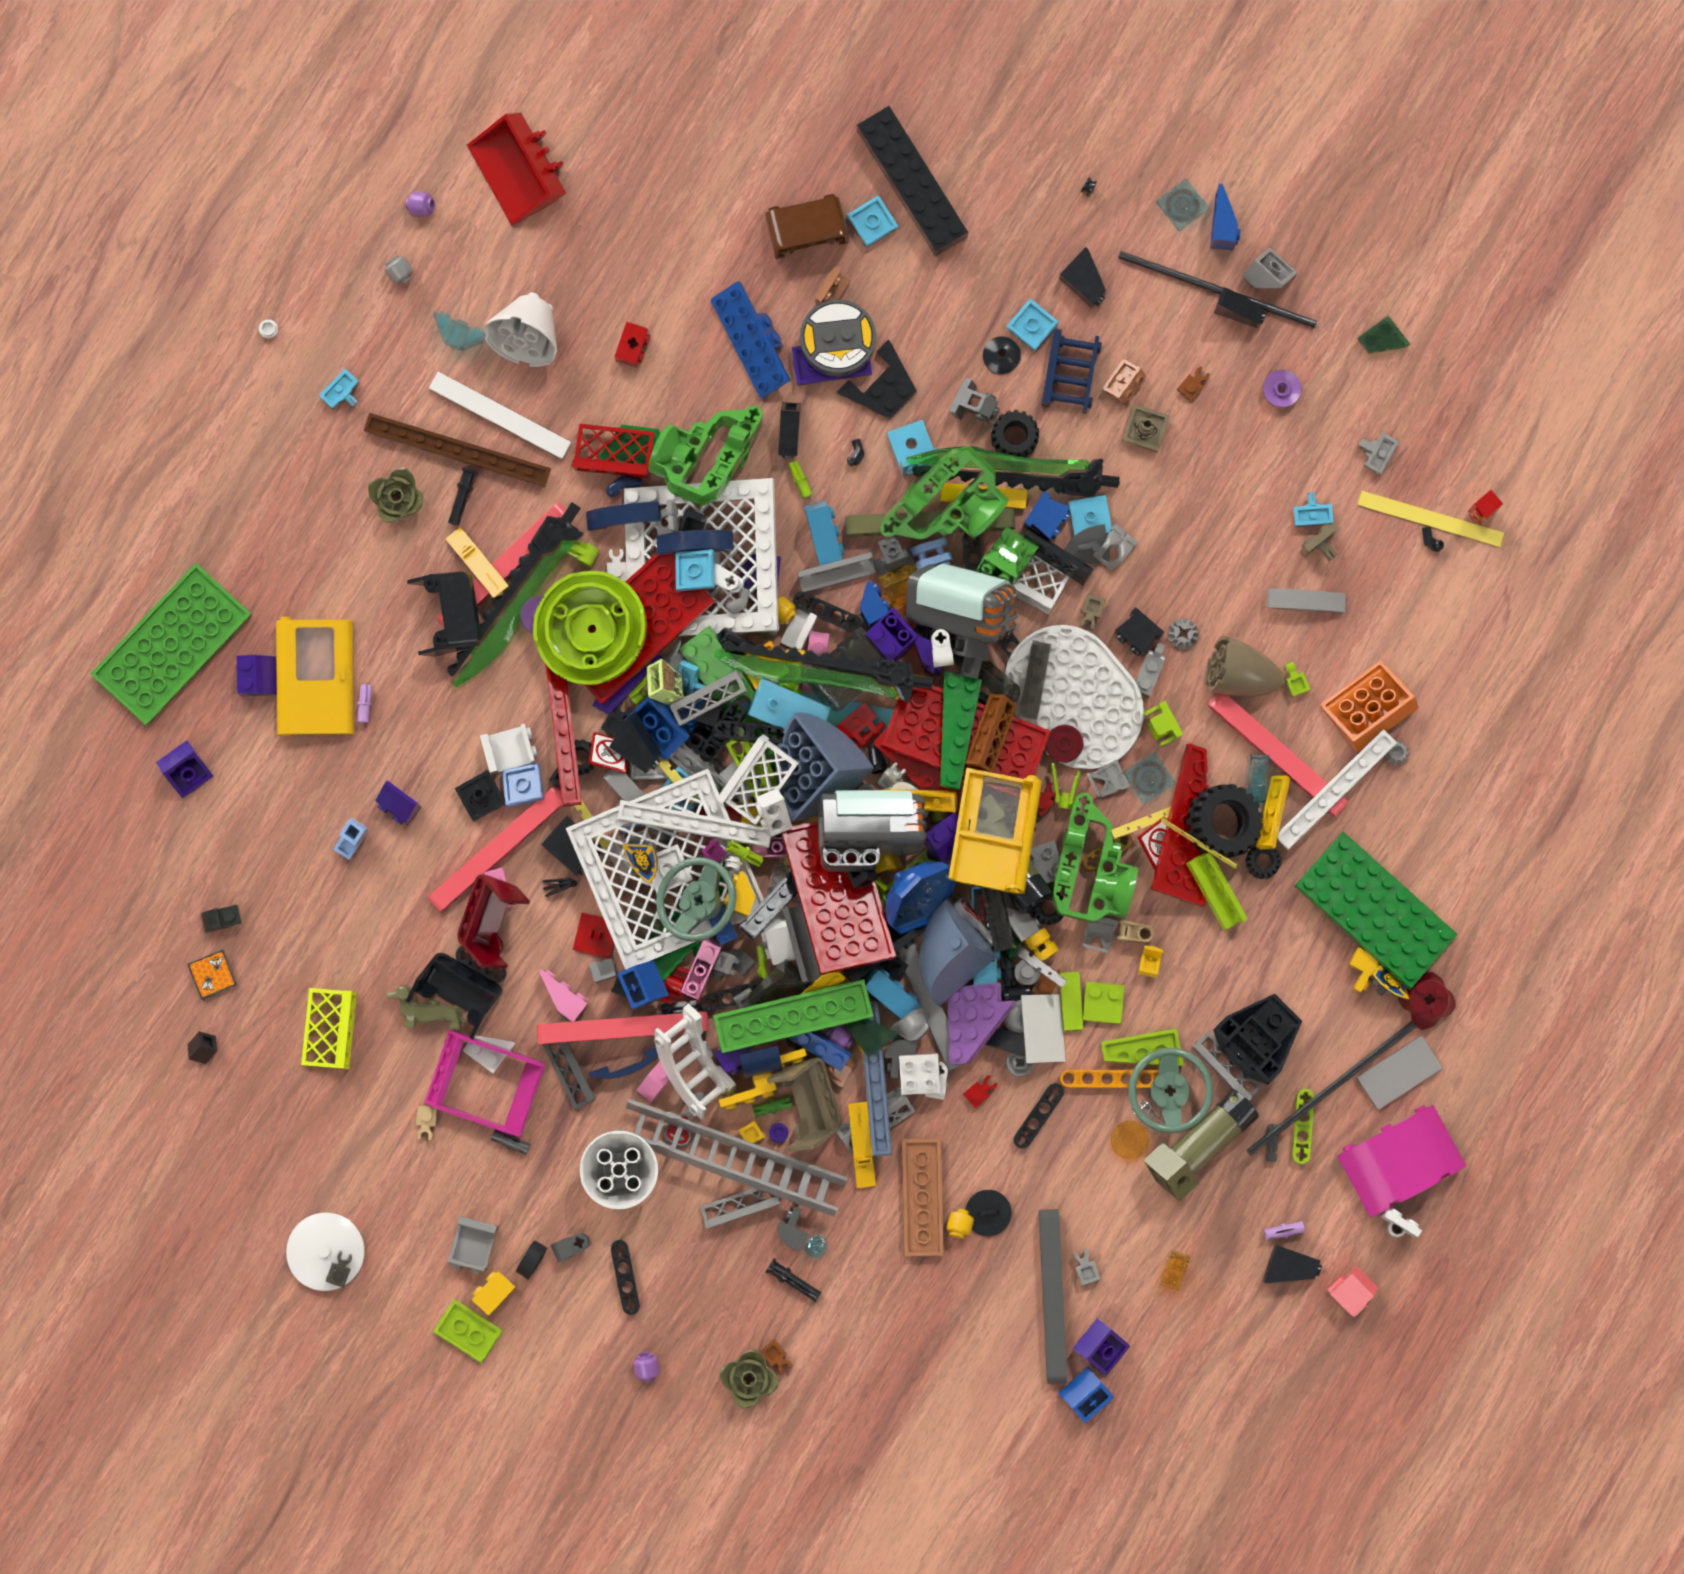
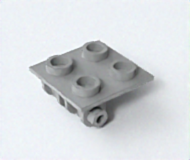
(1045, 860)

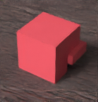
(1353, 1291)

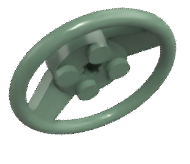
(704, 889)
(1169, 1075)

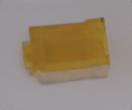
(896, 585)

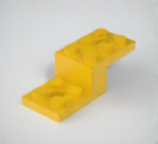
(762, 1087)

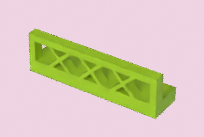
(759, 768)
(1216, 890)

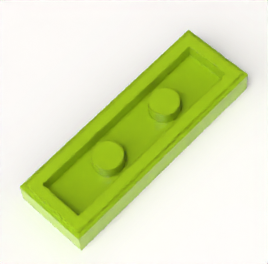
(1071, 1002)

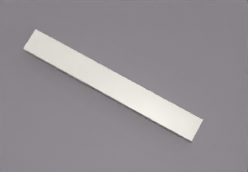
(500, 415)
(1335, 789)
(693, 824)

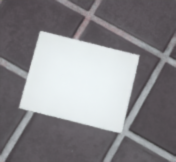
(1043, 1028)

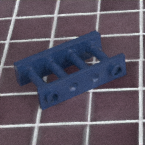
(1056, 359)

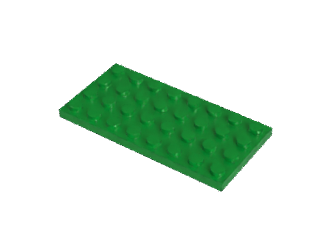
(1375, 910)

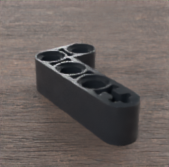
(707, 738)

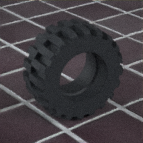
(1245, 810)

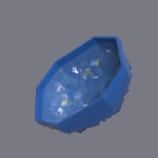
(917, 895)

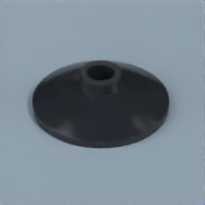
(1000, 364)

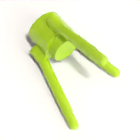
(639, 693)
(1067, 799)

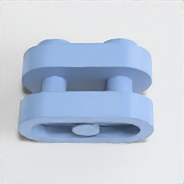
(940, 558)

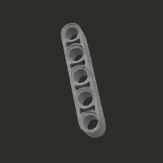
(629, 791)

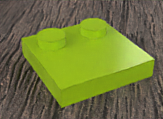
(1103, 1002)

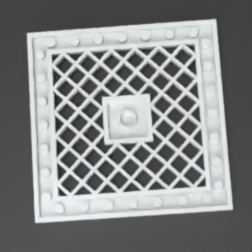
(766, 558)
(581, 839)

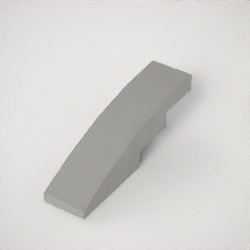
(1306, 600)

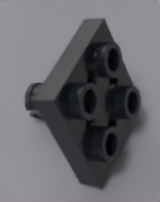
(476, 809)

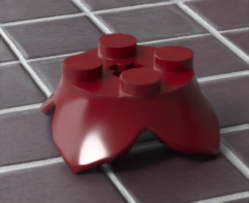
(1425, 1015)

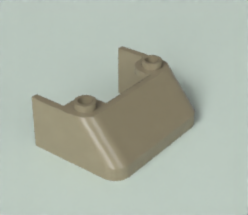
(814, 1102)

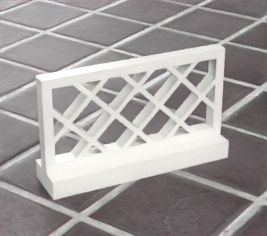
(1031, 595)
(744, 770)

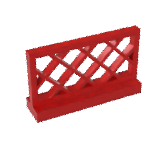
(613, 467)

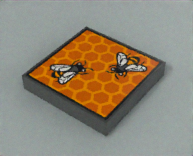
(212, 974)

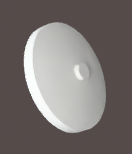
(316, 1245)

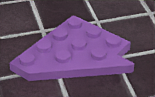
(973, 1019)

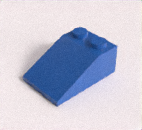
(1224, 224)
(661, 725)

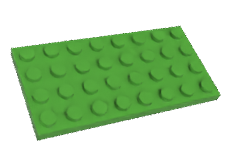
(171, 644)

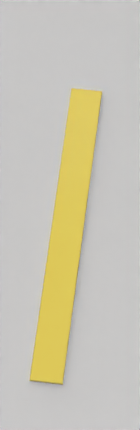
(1430, 518)

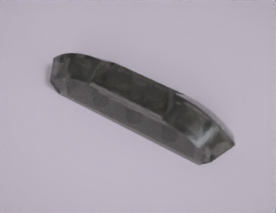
(994, 679)

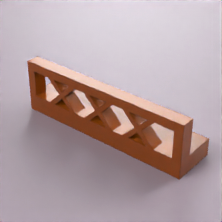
(989, 730)

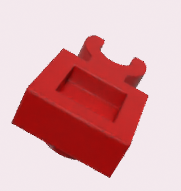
(1045, 801)
(977, 1093)

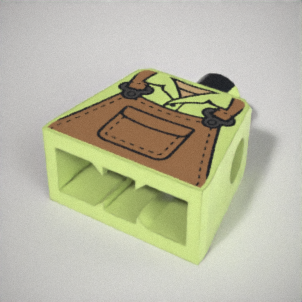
(664, 683)

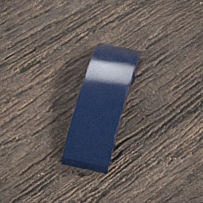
(623, 514)
(695, 541)
(604, 1073)

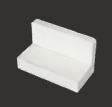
(799, 630)

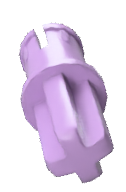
(364, 703)

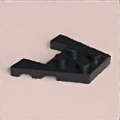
(889, 391)

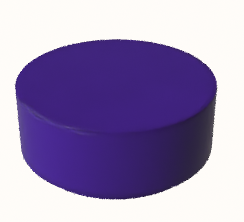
(778, 1132)

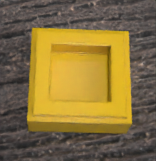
(751, 1133)

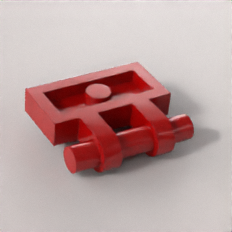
(857, 721)

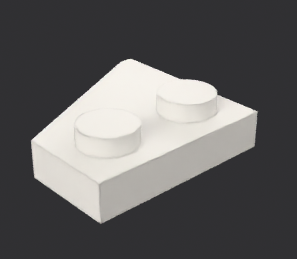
(486, 1057)

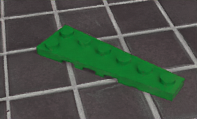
(958, 713)

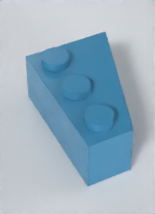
(824, 532)
(890, 993)

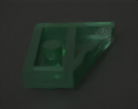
(1383, 337)
(870, 1035)

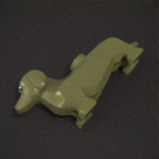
(425, 1013)

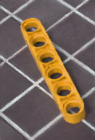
(1097, 1078)

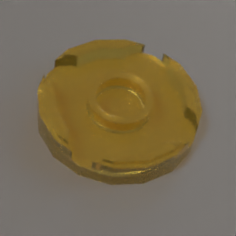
(1129, 1139)

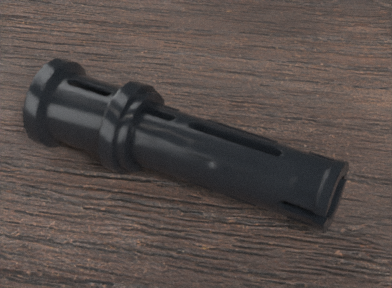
(464, 488)
(785, 1275)

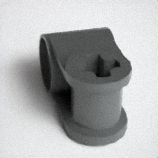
(567, 1248)

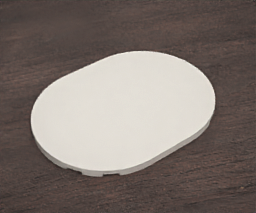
(1084, 690)

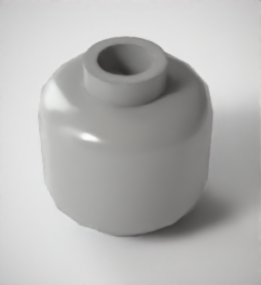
(398, 270)

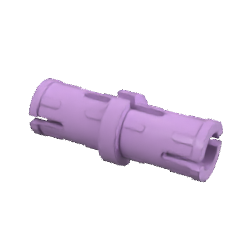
(1270, 1233)

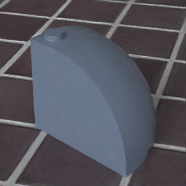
(825, 760)
(951, 952)

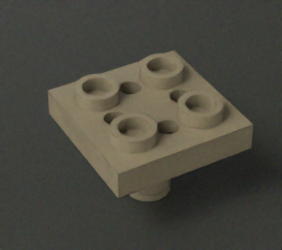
(1147, 421)
(1320, 542)

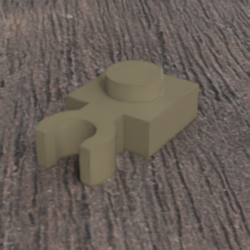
(1093, 608)

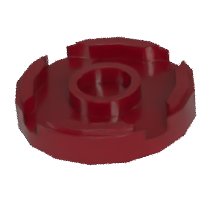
(1064, 743)

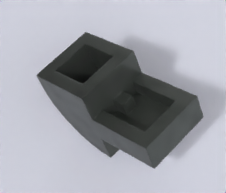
(221, 918)

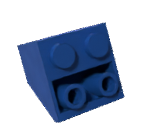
(872, 606)
(642, 984)
(1086, 1395)

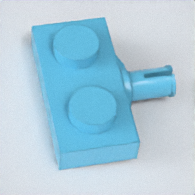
(340, 390)
(1313, 513)
(689, 677)

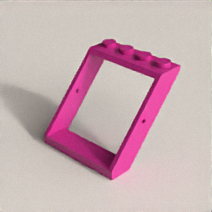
(523, 1097)

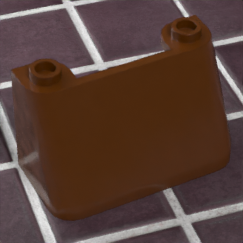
(806, 225)

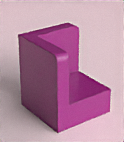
(713, 851)

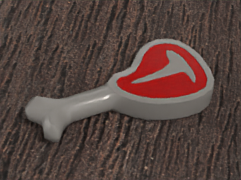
(967, 912)
(685, 1136)

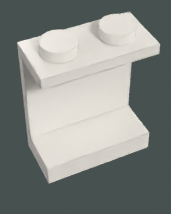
(508, 749)

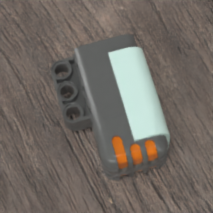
(960, 603)
(868, 825)

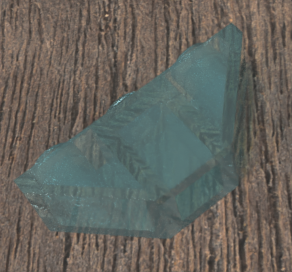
(458, 333)
(1257, 776)

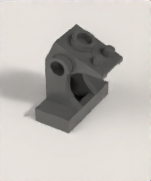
(986, 409)
(893, 556)

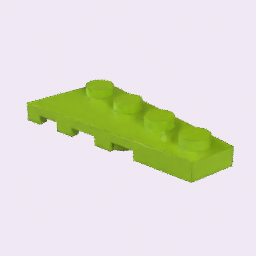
(1136, 1047)

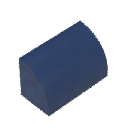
(761, 1062)

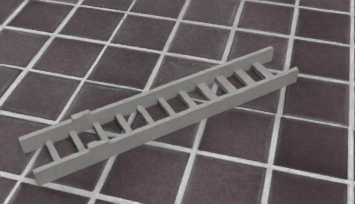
(736, 1143)

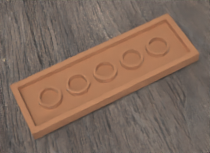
(922, 1197)

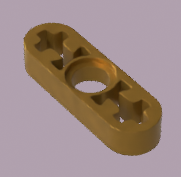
(1092, 855)

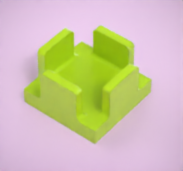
(1163, 724)

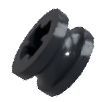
(1089, 186)

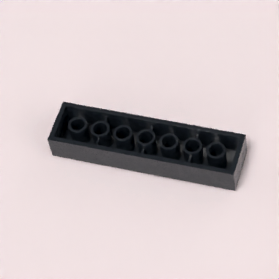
(912, 181)

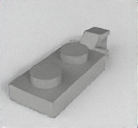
(1150, 670)

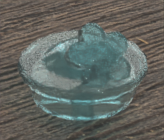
(816, 1246)

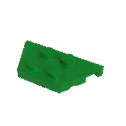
(633, 448)

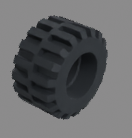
(1015, 419)

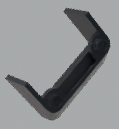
(458, 612)
(459, 985)

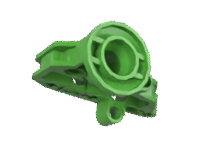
(676, 453)
(977, 505)
(1112, 887)

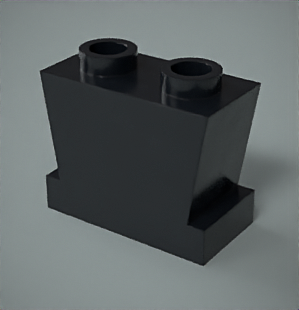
(1138, 632)

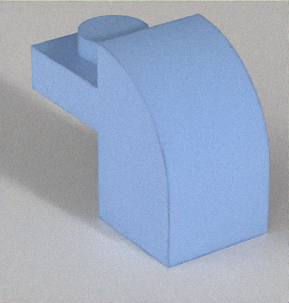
(351, 837)

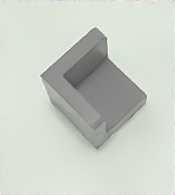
(603, 970)

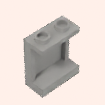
(472, 1245)

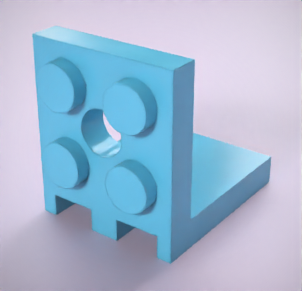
(898, 439)

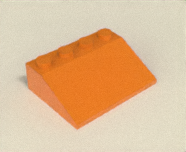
(1369, 705)

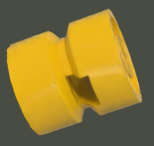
(1037, 940)

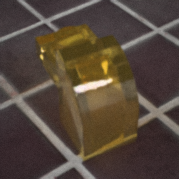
(1175, 1269)

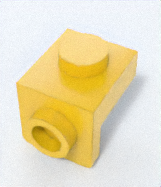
(1150, 961)

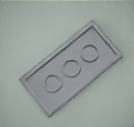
(1399, 1072)

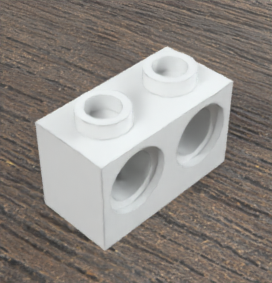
(774, 813)

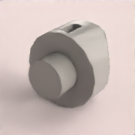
(1026, 974)

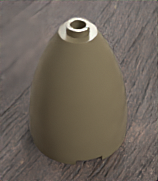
(1241, 670)

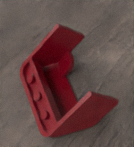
(484, 917)

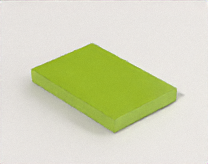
(468, 1331)

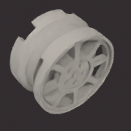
(1017, 1065)

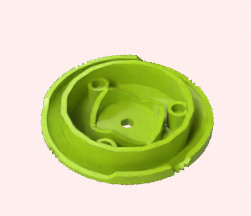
(586, 601)

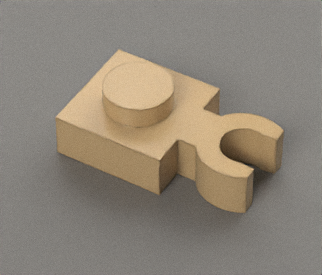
(425, 1118)

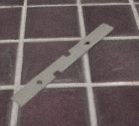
(1035, 962)

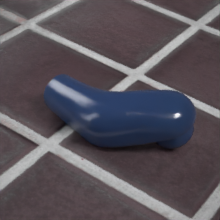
(622, 482)

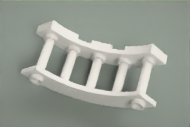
(692, 1024)

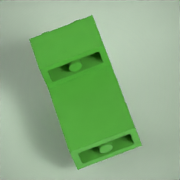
(1008, 556)

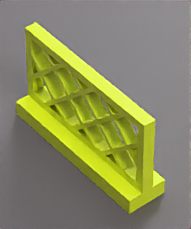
(344, 1034)

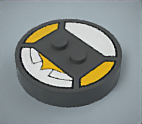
(837, 338)

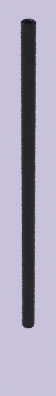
(1212, 287)
(1331, 1088)

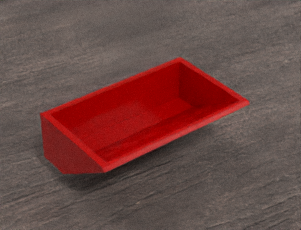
(517, 167)

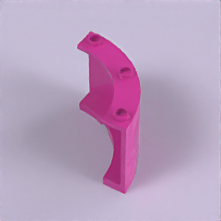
(1401, 1160)

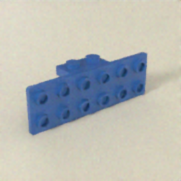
(752, 339)

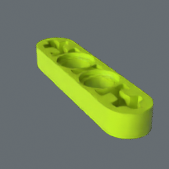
(1300, 1126)

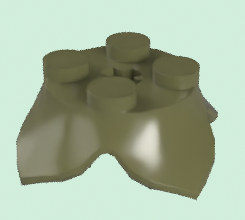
(383, 489)
(748, 1394)

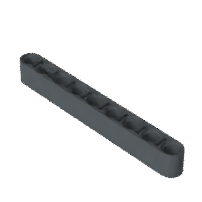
(1052, 1296)

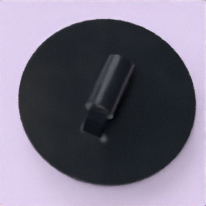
(990, 1212)

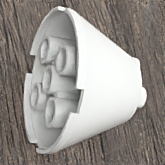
(524, 331)
(618, 1169)

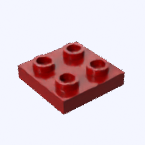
(674, 986)

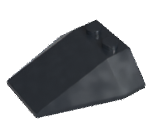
(1259, 1037)

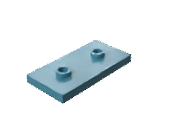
(777, 705)

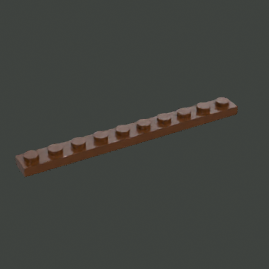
(457, 449)

